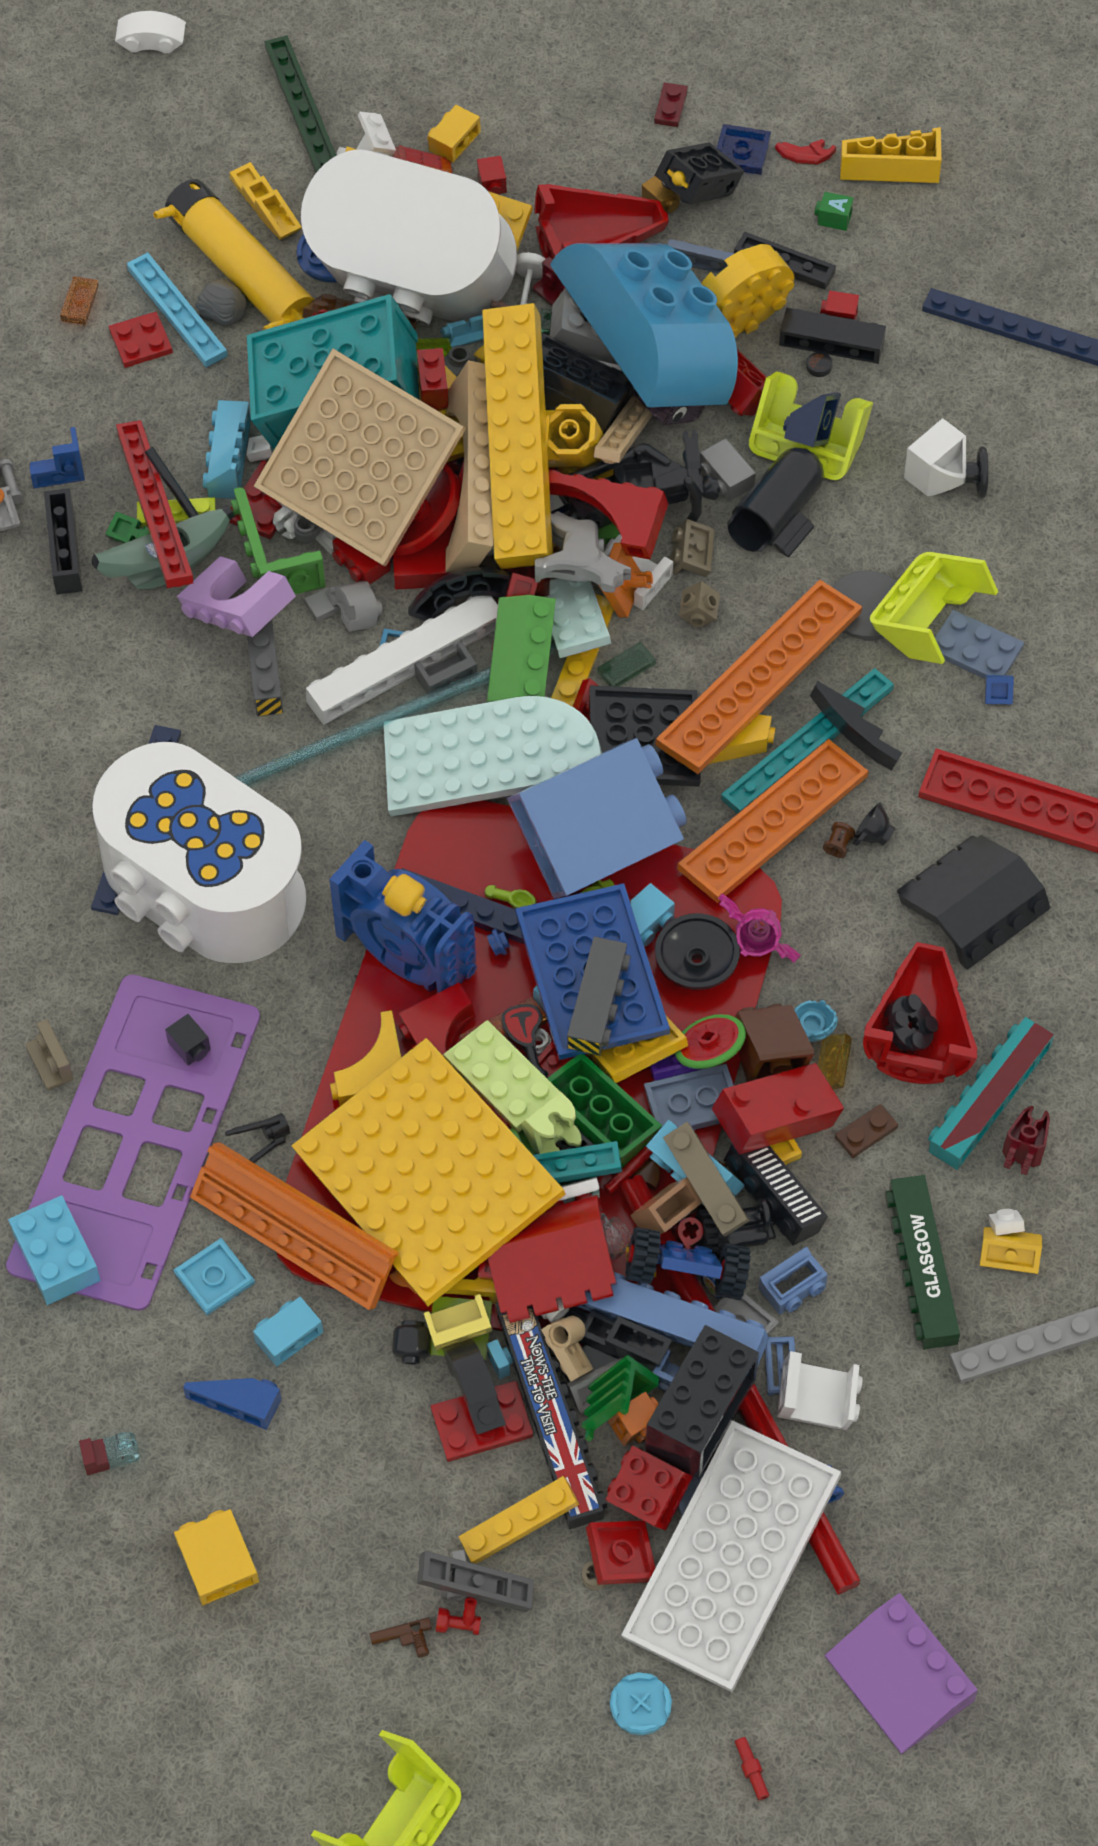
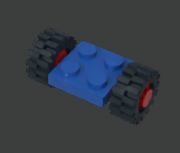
(729, 1271)

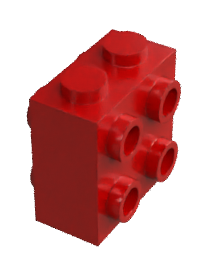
(648, 1488)

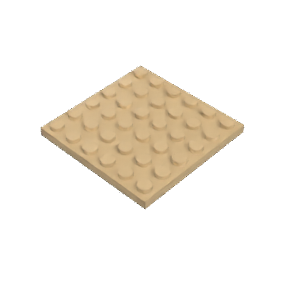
(359, 457)

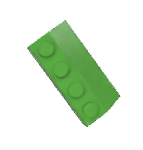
(521, 647)

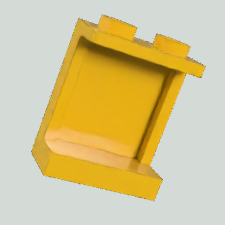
(216, 1556)

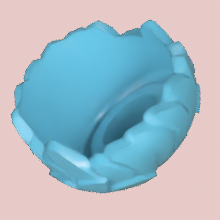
(816, 1019)

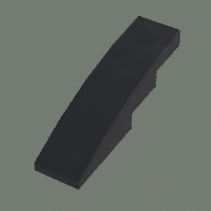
(846, 718)
(621, 1337)

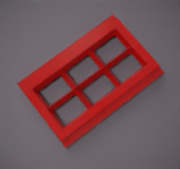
(423, 158)

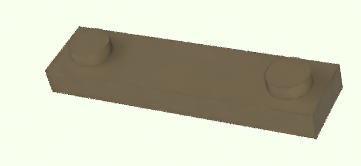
(706, 1179)

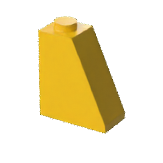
(750, 741)

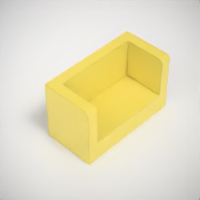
(458, 1323)

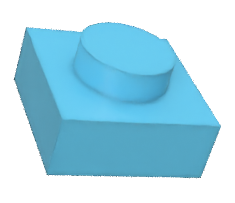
(499, 1358)

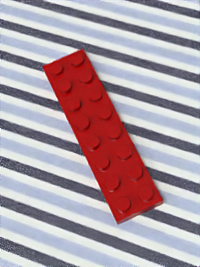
(1012, 799)

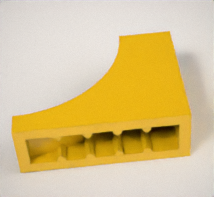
(380, 1058)

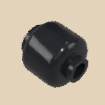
(411, 1341)

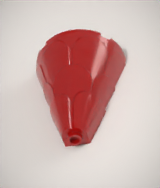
(593, 217)
(953, 1048)

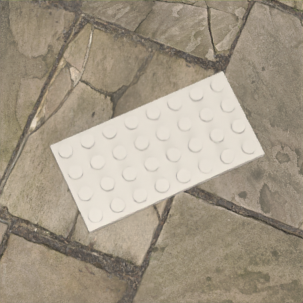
(731, 1556)

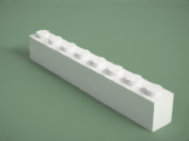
(395, 661)

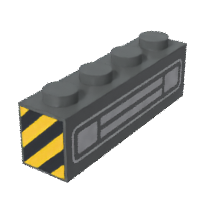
(265, 671)
(597, 996)

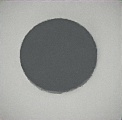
(867, 590)

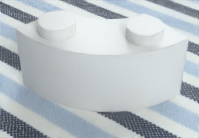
(150, 31)

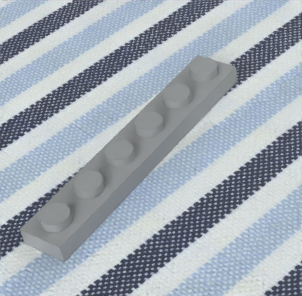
(1026, 1345)

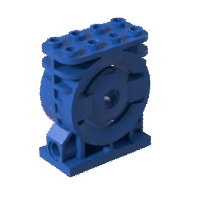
(424, 947)

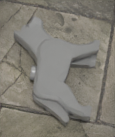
(581, 555)

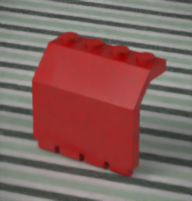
(554, 1259)

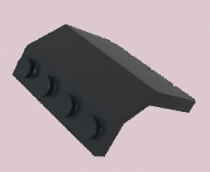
(977, 897)

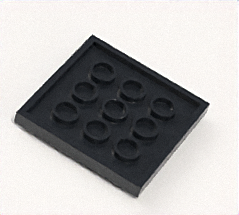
(643, 714)

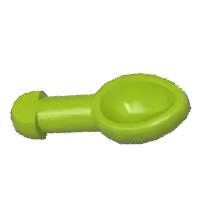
(516, 898)

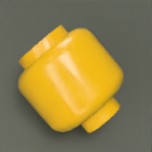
(404, 895)

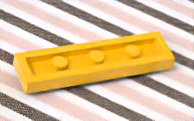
(519, 1520)

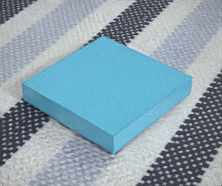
(214, 1276)

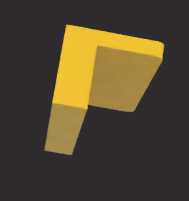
(1011, 1251)

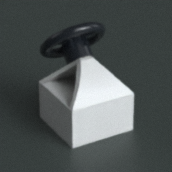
(939, 462)

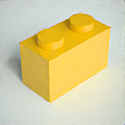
(454, 133)

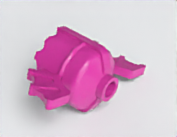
(756, 941)

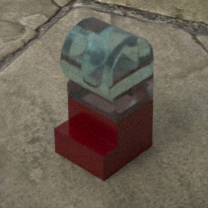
(109, 1452)

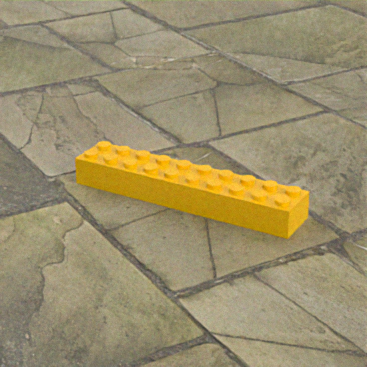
(517, 435)

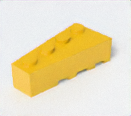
(893, 158)

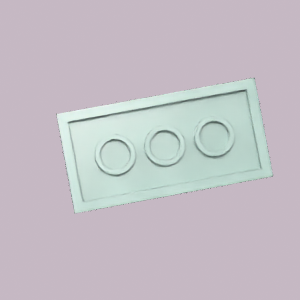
(577, 618)

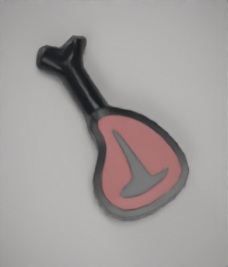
(520, 1027)

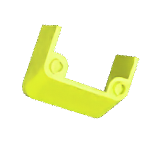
(921, 595)
(417, 1807)

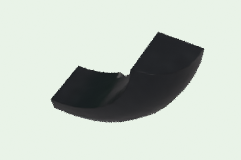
(444, 591)

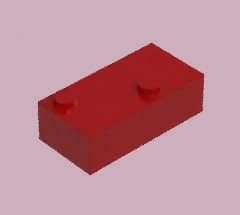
(777, 1108)

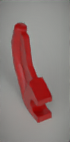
(809, 154)

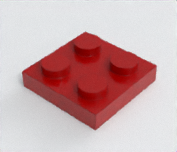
(140, 339)
(620, 1552)

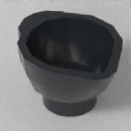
(874, 827)

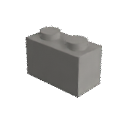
(728, 468)

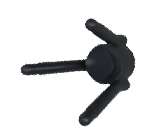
(273, 1127)

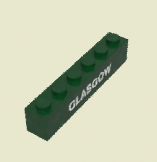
(923, 1262)

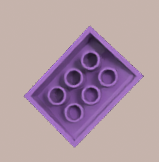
(901, 1673)

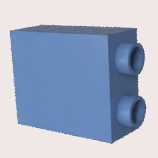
(598, 817)

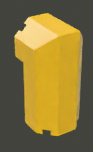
(571, 436)

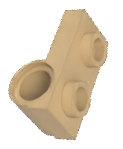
(566, 1348)

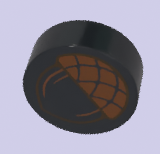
(819, 364)

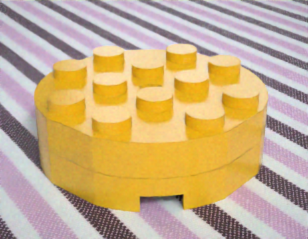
(751, 287)

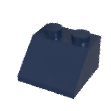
(813, 421)

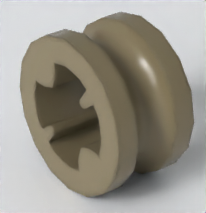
(591, 1584)

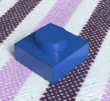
(999, 689)

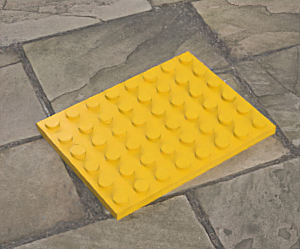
(428, 1170)

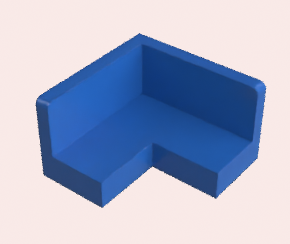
(63, 469)

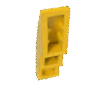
(265, 201)

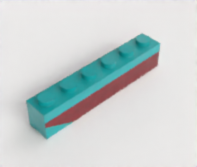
(990, 1093)

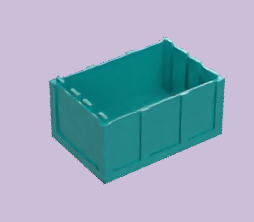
(289, 357)

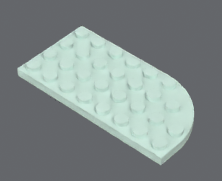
(482, 751)

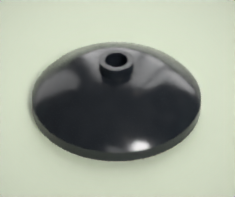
(697, 938)

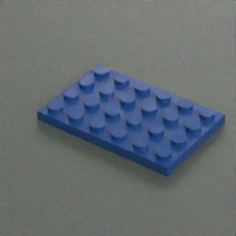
(558, 947)

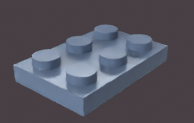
(977, 646)
(688, 1096)

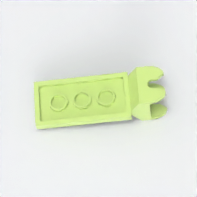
(515, 1088)

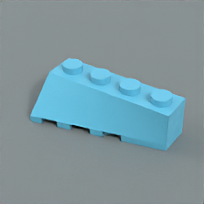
(228, 448)

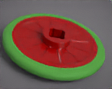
(711, 1041)

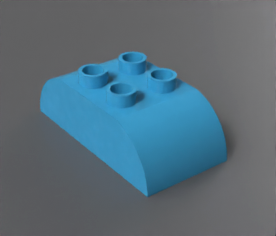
(653, 320)

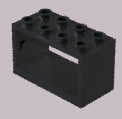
(701, 1401)

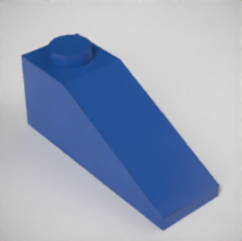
(240, 1398)

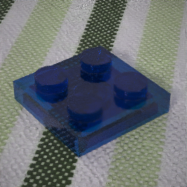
(745, 146)

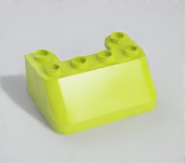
(778, 402)

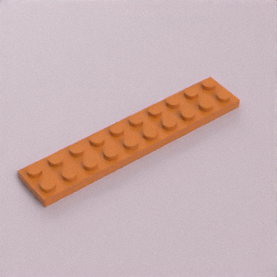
(758, 676)

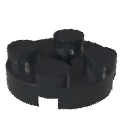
(923, 1024)

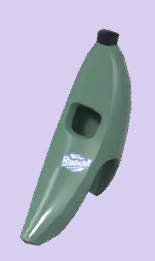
(138, 558)

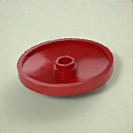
(433, 514)

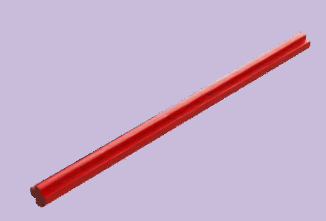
(753, 1409)

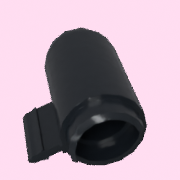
(773, 505)

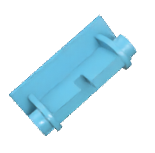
(464, 332)

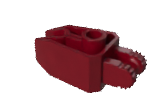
(1026, 1141)

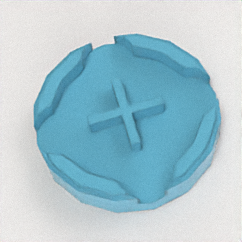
(640, 1703)

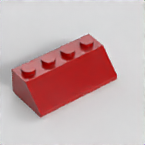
(747, 387)

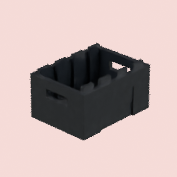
(579, 379)

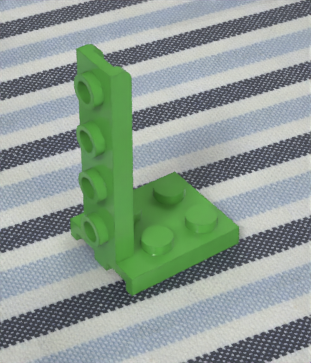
(302, 571)

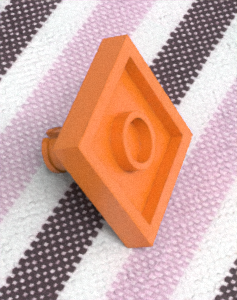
(623, 596)

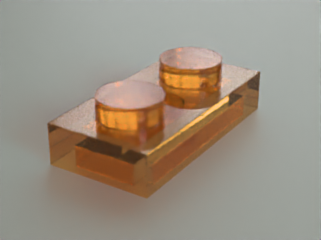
(79, 300)

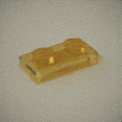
(835, 1058)

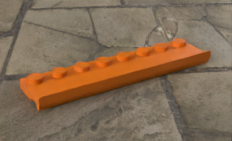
(294, 1225)

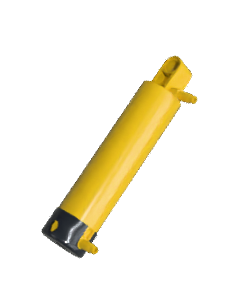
(236, 252)

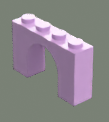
(244, 614)

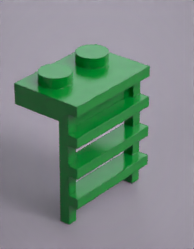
(614, 1392)

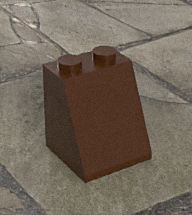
(773, 1041)

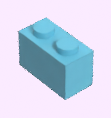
(287, 1331)

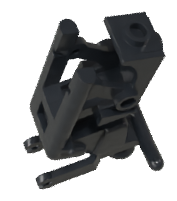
(650, 468)

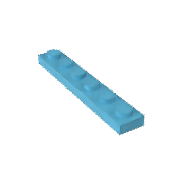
(177, 310)

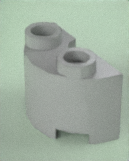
(357, 605)

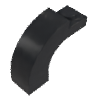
(475, 1384)

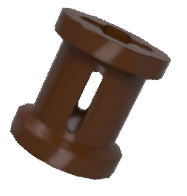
(829, 846)

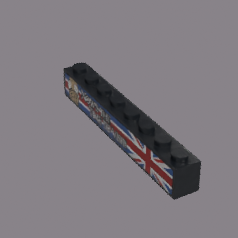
(552, 1417)

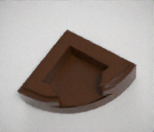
(650, 1173)

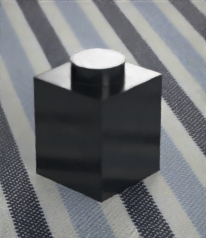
(188, 1039)

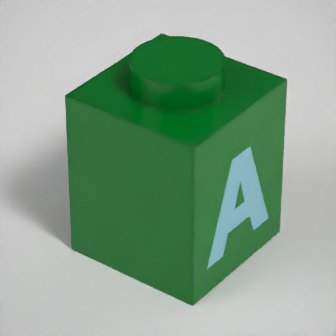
(834, 211)

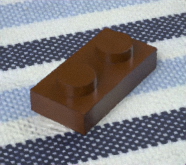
(866, 1131)

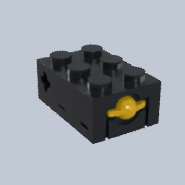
(699, 173)

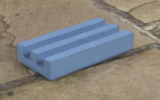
(768, 1358)

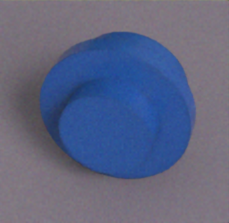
(498, 942)

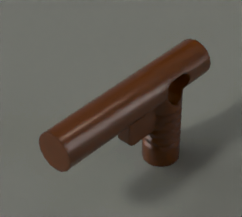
(406, 1635)

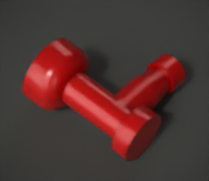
(467, 1622)

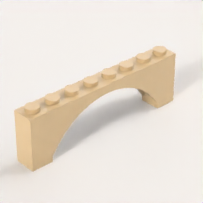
(474, 523)

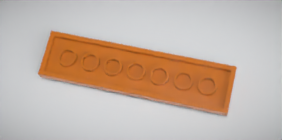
(772, 820)

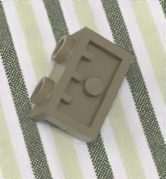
(692, 548)
(49, 1057)

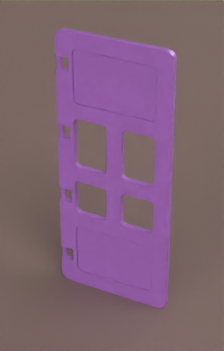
(134, 1042)

